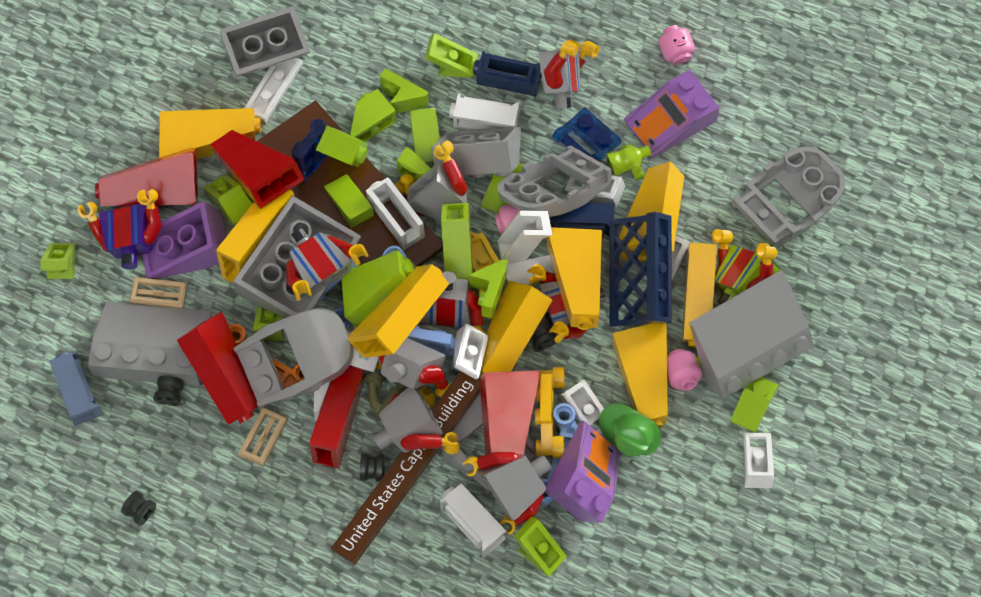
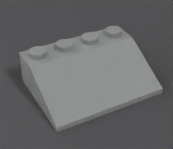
(264, 274)
(750, 335)
(142, 343)

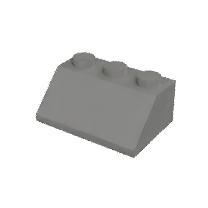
(264, 41)
(484, 150)

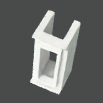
(483, 114)
(385, 190)
(522, 237)
(472, 519)

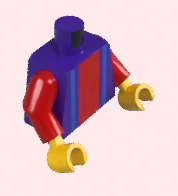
(126, 230)

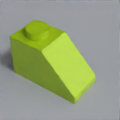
(372, 115)
(343, 146)
(229, 198)

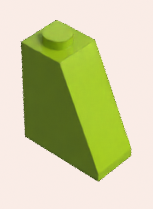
(457, 239)
(371, 283)

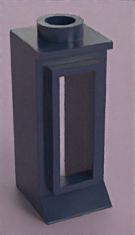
(505, 81)
(589, 216)

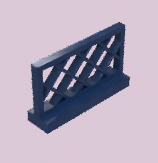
(656, 269)

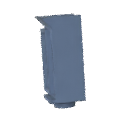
(75, 388)

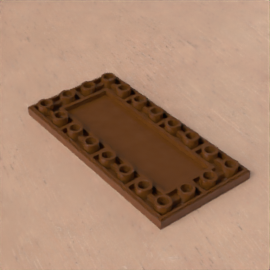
(373, 231)

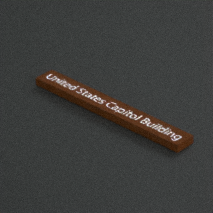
(404, 473)

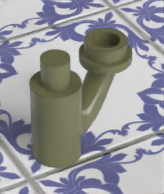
(374, 382)

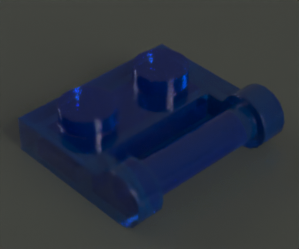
(591, 132)
(305, 151)

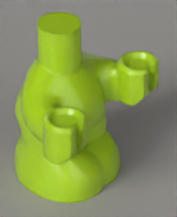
(628, 159)

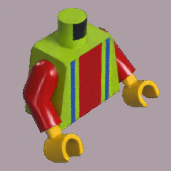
(740, 267)

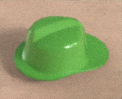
(629, 430)

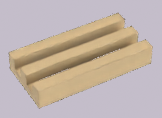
(134, 299)
(272, 441)

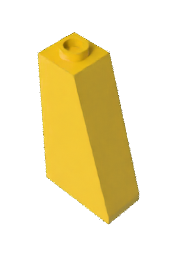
(201, 127)
(658, 193)
(247, 235)
(577, 269)
(698, 285)
(398, 313)
(513, 326)
(643, 366)

